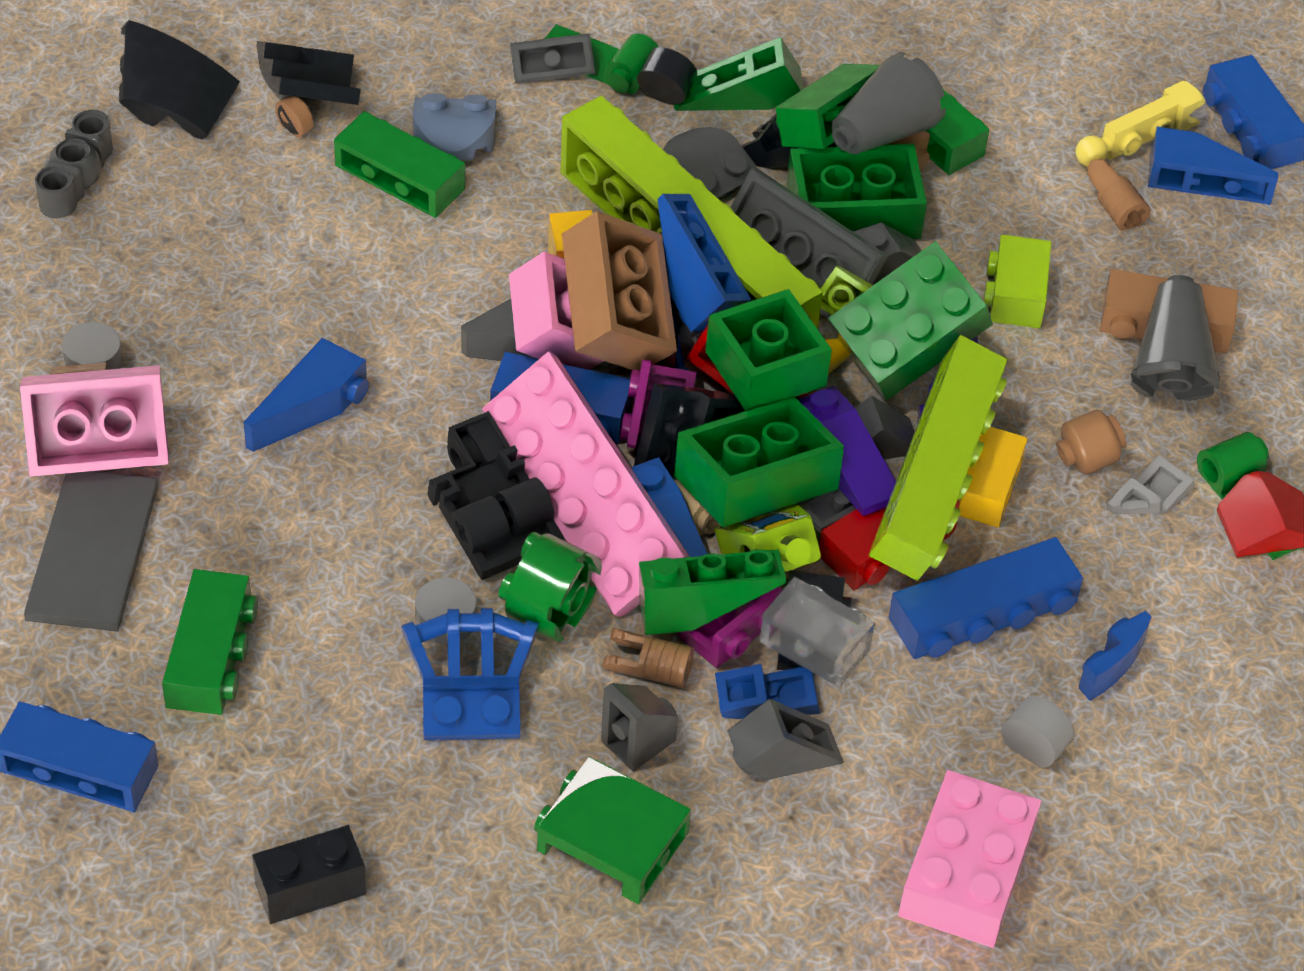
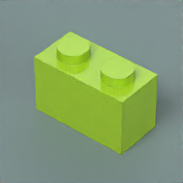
(1019, 281)

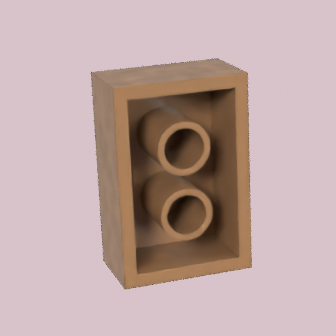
(618, 291)

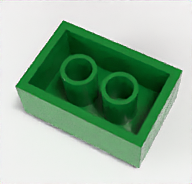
(862, 187)
(910, 320)
(758, 461)

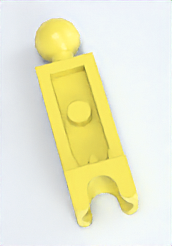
(1138, 127)

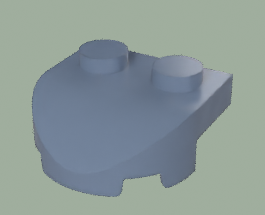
(455, 124)

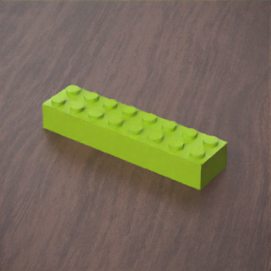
(628, 172)

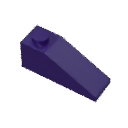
(864, 472)

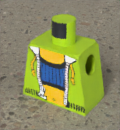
(783, 529)

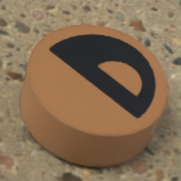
(294, 115)

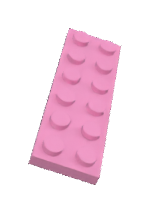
(588, 479)

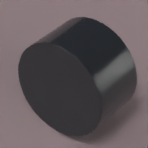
(667, 75)

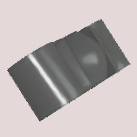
(74, 164)

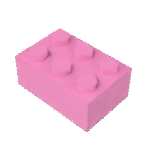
(94, 420)
(969, 858)

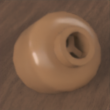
(1091, 441)

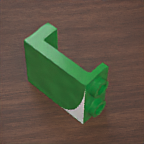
(614, 826)

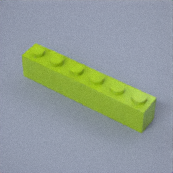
(939, 459)

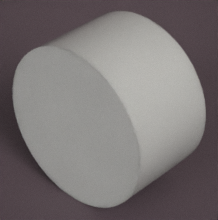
(92, 344)
(444, 594)
(1038, 731)

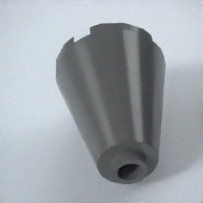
(890, 106)
(1177, 344)

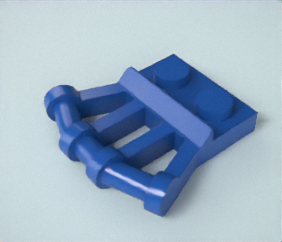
(474, 704)

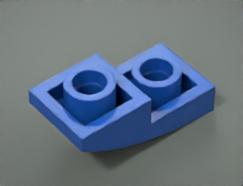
(1120, 652)

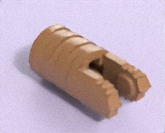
(1118, 196)
(658, 659)

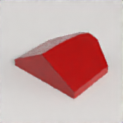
(1263, 515)

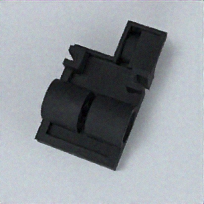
(490, 497)

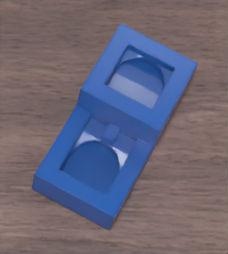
(748, 688)

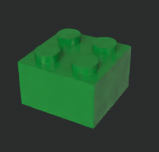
(768, 350)

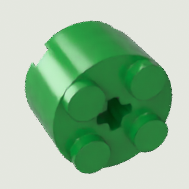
(550, 584)

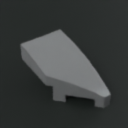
(1153, 491)

